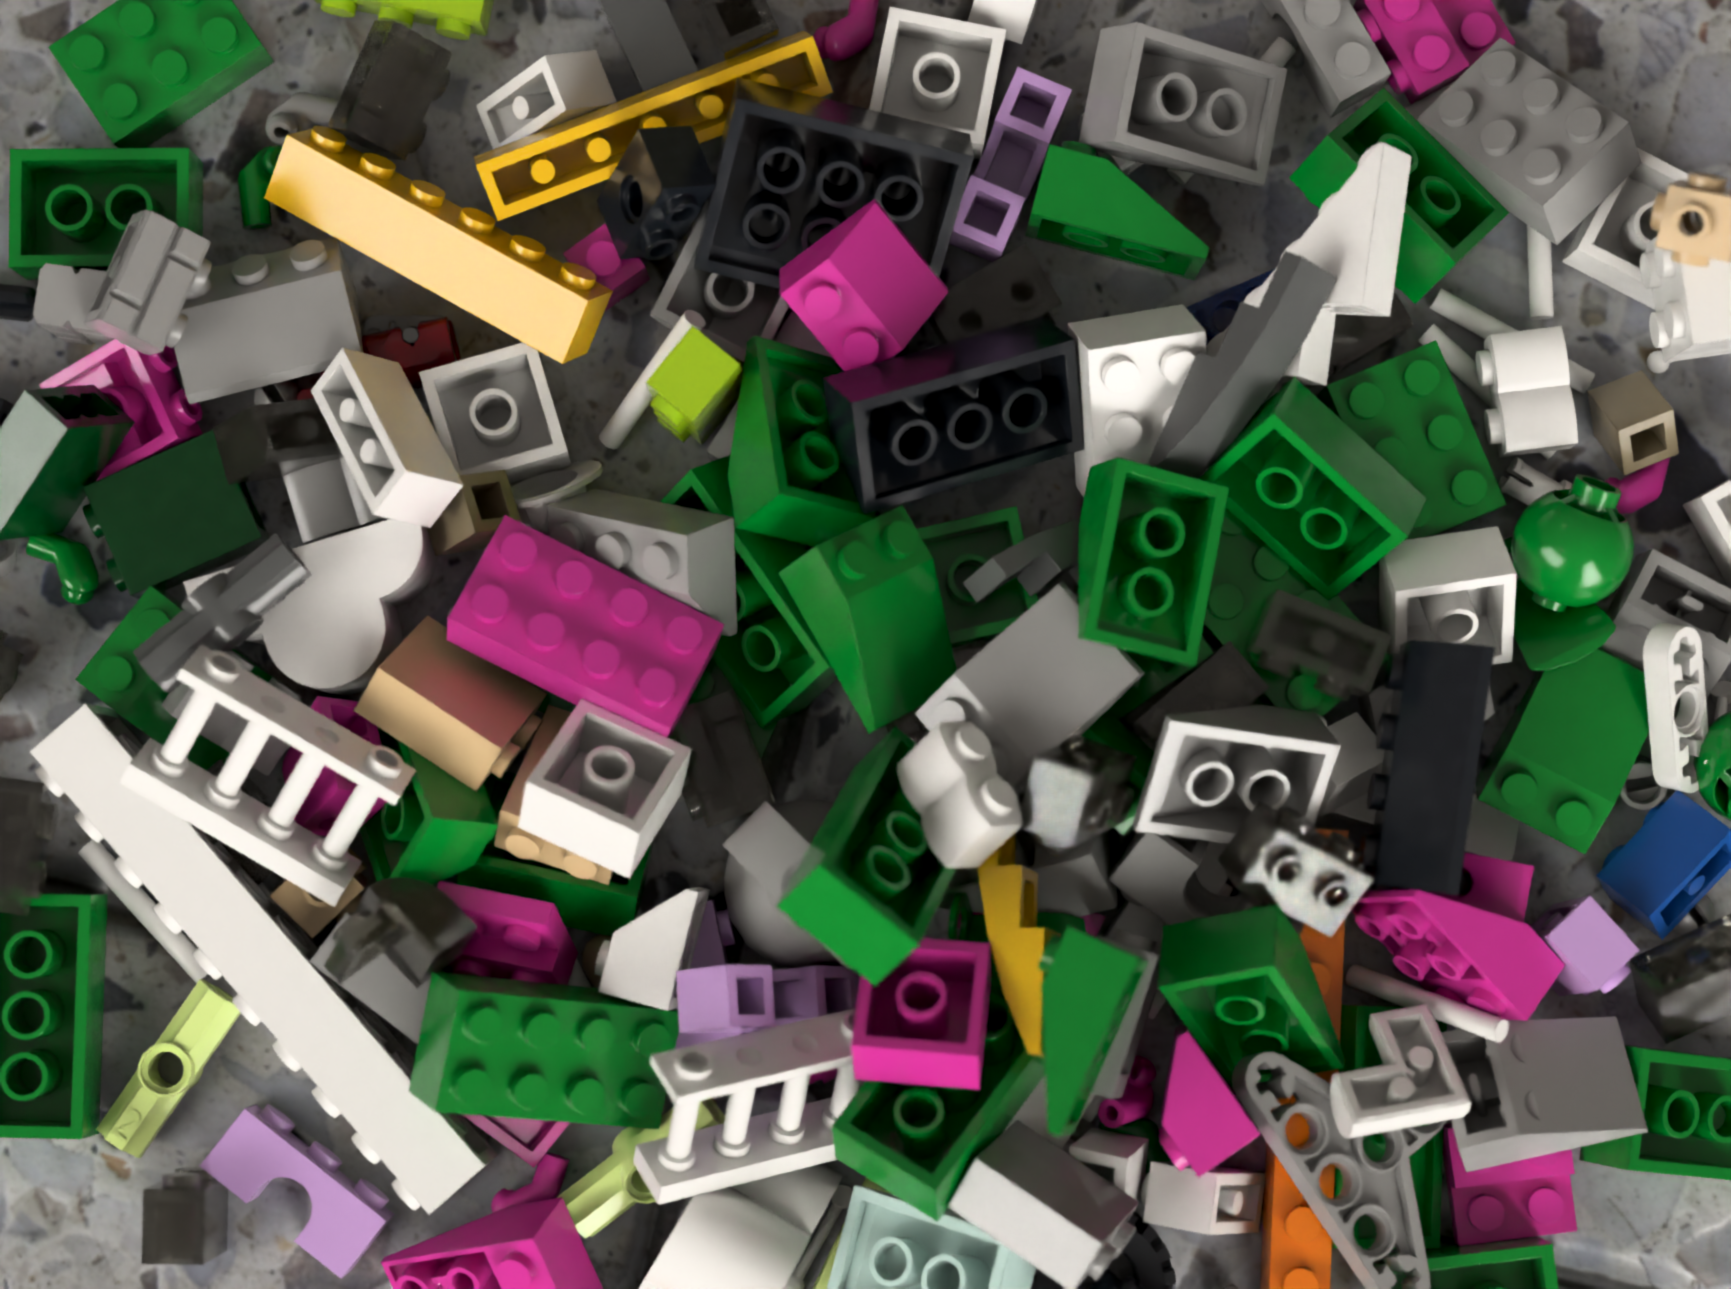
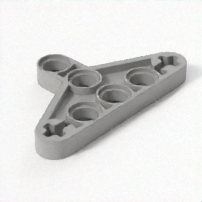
(1369, 1188)

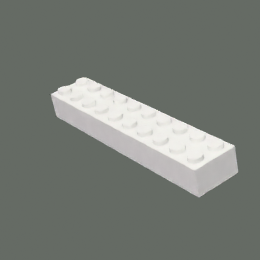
(266, 960)

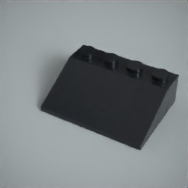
(808, 163)

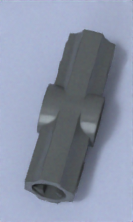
(223, 610)

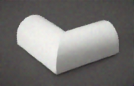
(1411, 1087)

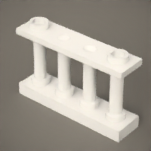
(243, 822)
(744, 1145)

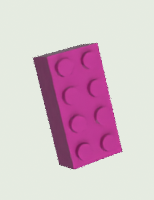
(582, 628)

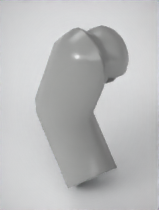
(298, 114)

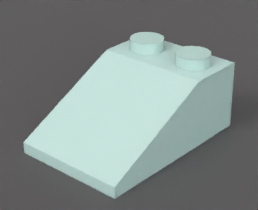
(901, 1248)

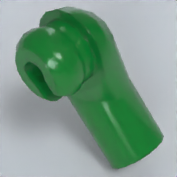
(252, 187)

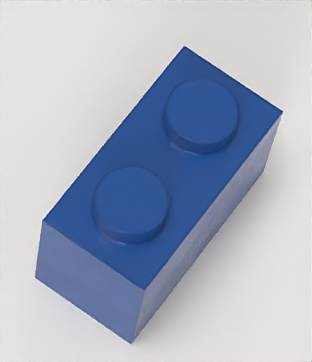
(1668, 864)

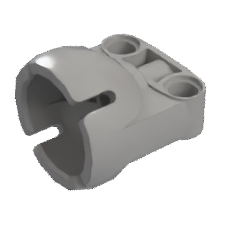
(758, 870)

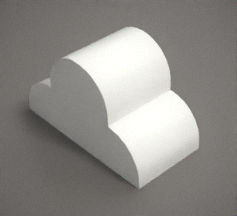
(345, 614)
(744, 1233)

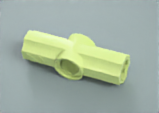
(150, 1100)
(616, 1182)

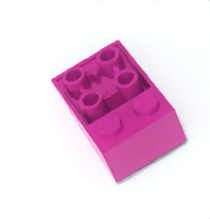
(1461, 950)
(509, 1249)

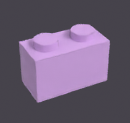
(1587, 944)

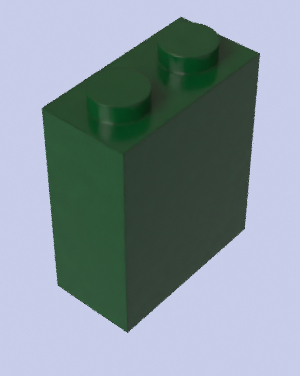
(50, 451)
(173, 517)

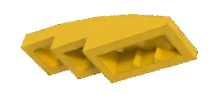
(1016, 941)

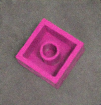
(926, 1017)

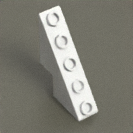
(1358, 244)

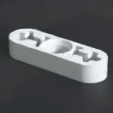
(1673, 670)

